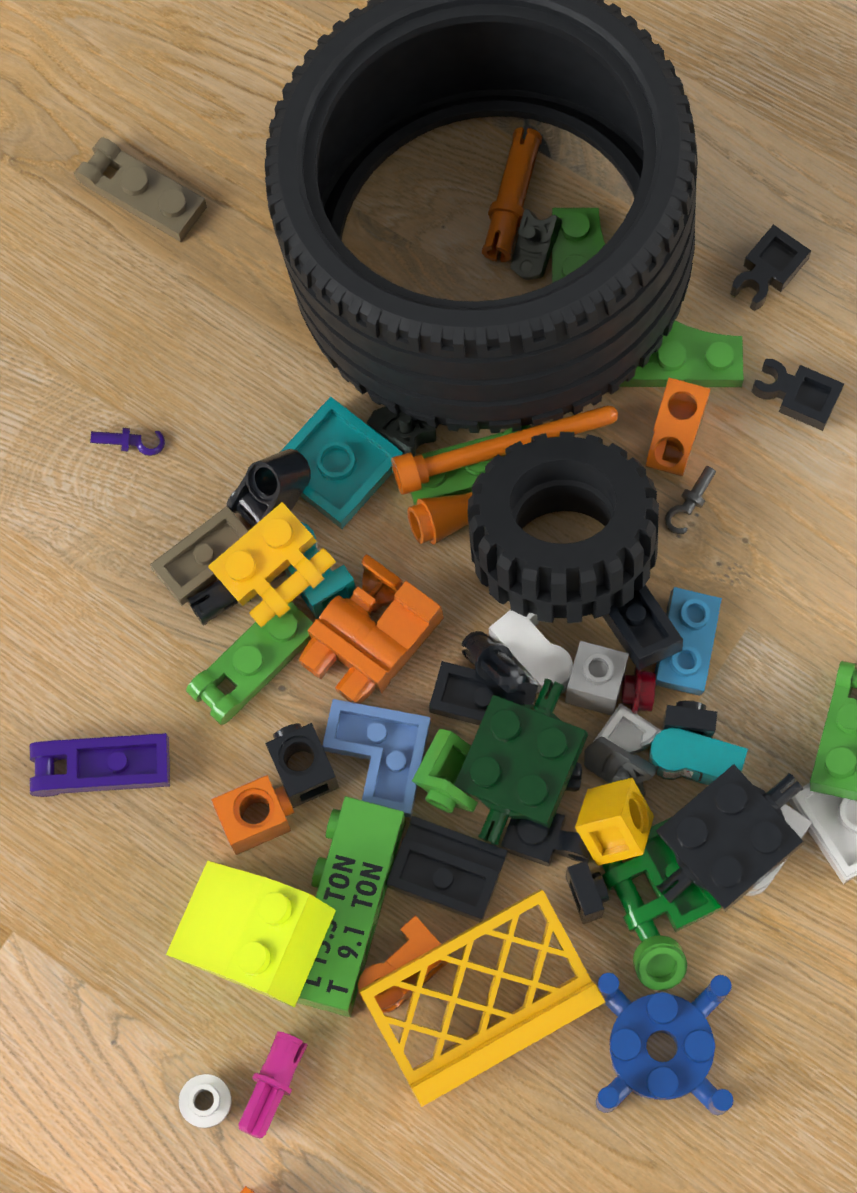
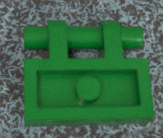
(657, 864)

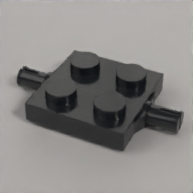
(729, 837)

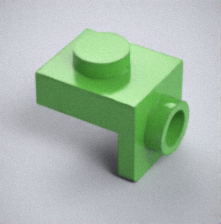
(440, 771)

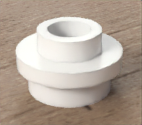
(219, 1109)

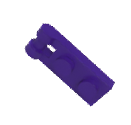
(101, 764)

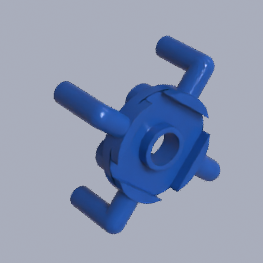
(688, 1028)

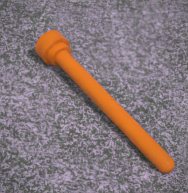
(415, 470)

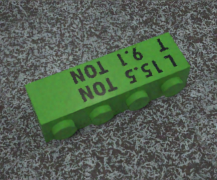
(354, 885)

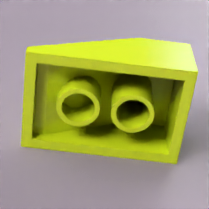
(252, 931)

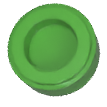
(660, 962)

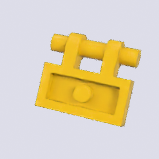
(265, 554)

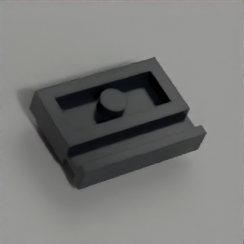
(447, 869)

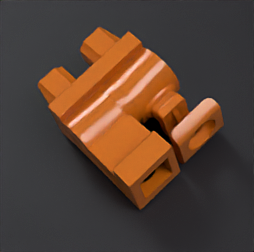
(366, 647)

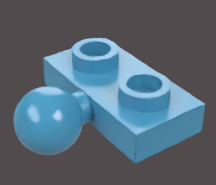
(696, 621)

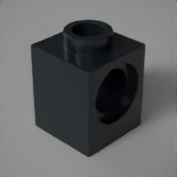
(306, 784)

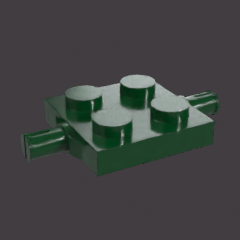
(521, 761)

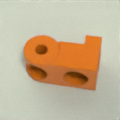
(677, 426)
(418, 943)

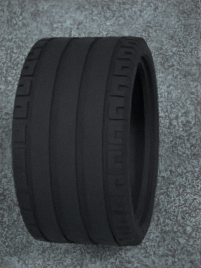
(442, 62)

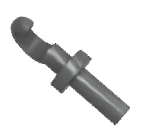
(692, 499)

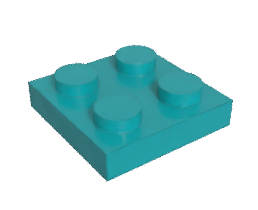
(344, 459)

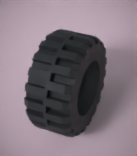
(558, 477)

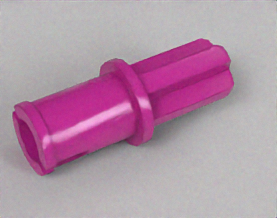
(272, 1084)

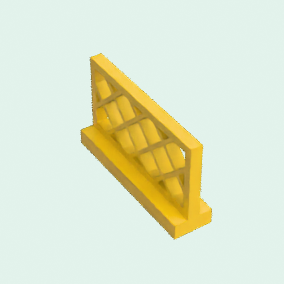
(503, 1037)

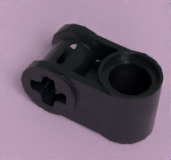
(269, 483)

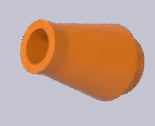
(438, 517)

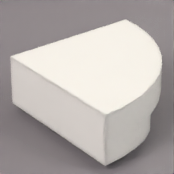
(629, 730)

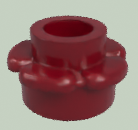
(639, 690)

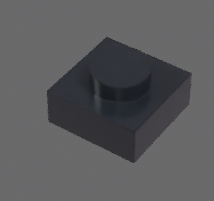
(690, 717)
(587, 891)

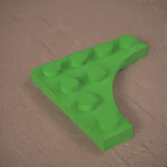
(686, 352)

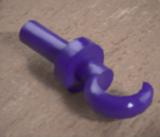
(126, 440)

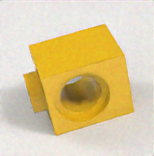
(614, 821)

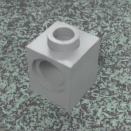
(596, 678)

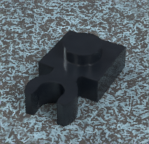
(772, 263)
(805, 396)

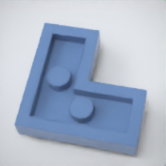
(391, 742)

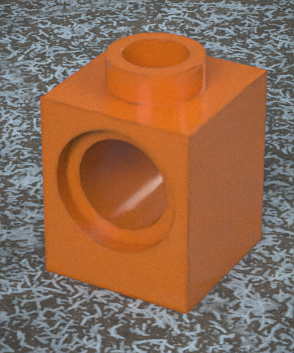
(231, 808)

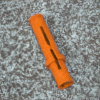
(508, 208)

